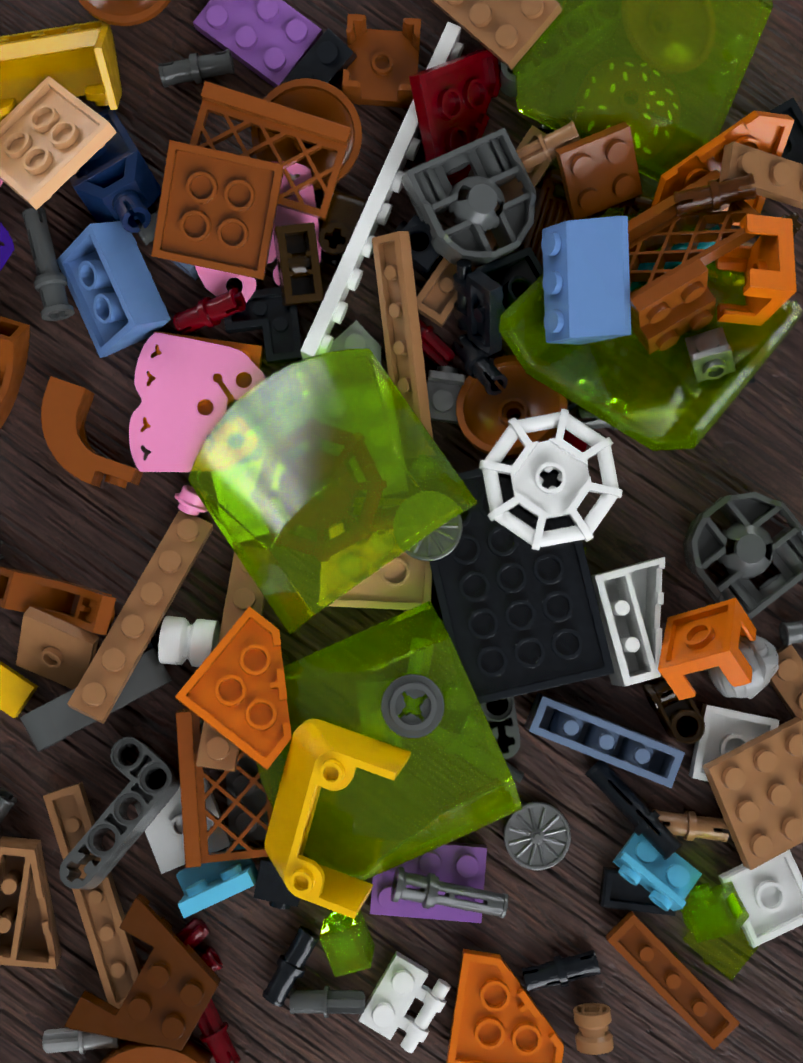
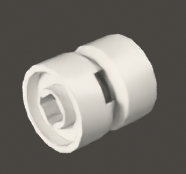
(188, 641)

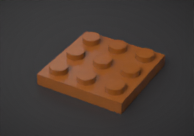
(217, 210)

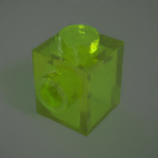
(714, 911)
(347, 943)

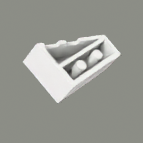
(630, 616)

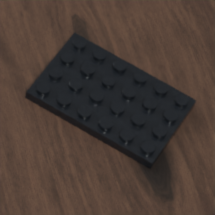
(519, 612)

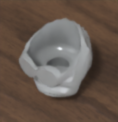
(764, 664)

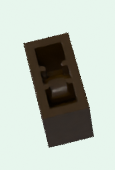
(298, 264)

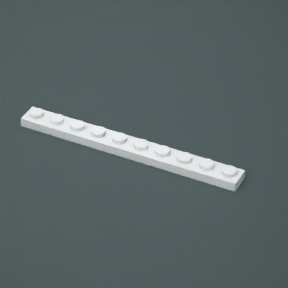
(374, 213)

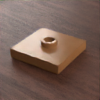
(55, 648)

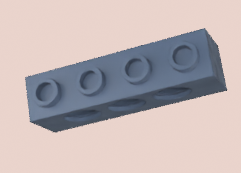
(604, 740)

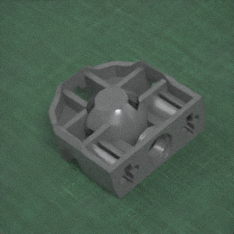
(493, 164)
(752, 550)

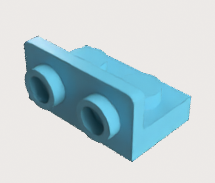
(666, 879)
(214, 883)

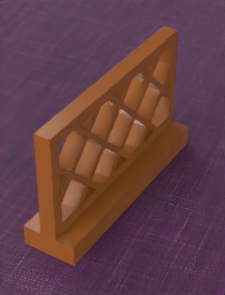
(285, 123)
(663, 228)
(194, 804)

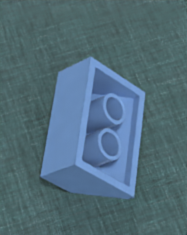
(586, 280)
(112, 287)

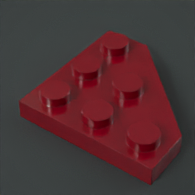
(454, 103)

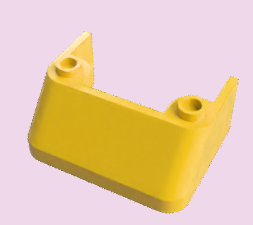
(73, 55)
(324, 758)

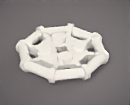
(554, 501)

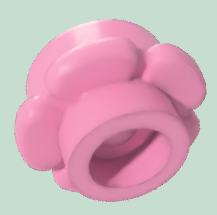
(189, 501)

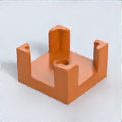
(766, 269)
(704, 641)

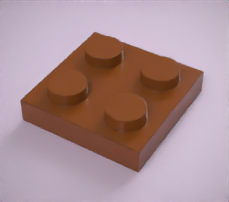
(599, 171)

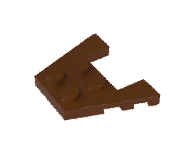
(165, 996)

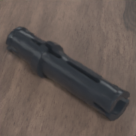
(666, 842)

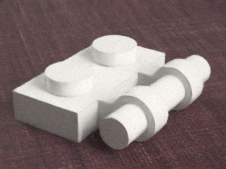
(393, 997)

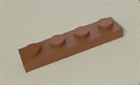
(672, 980)

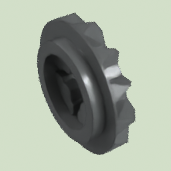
(431, 708)

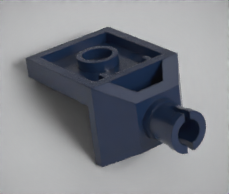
(117, 181)

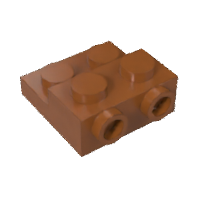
(673, 307)

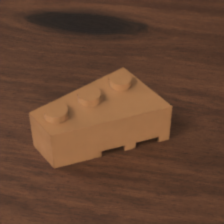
(26, 907)

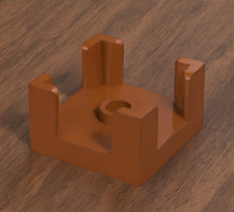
(382, 63)

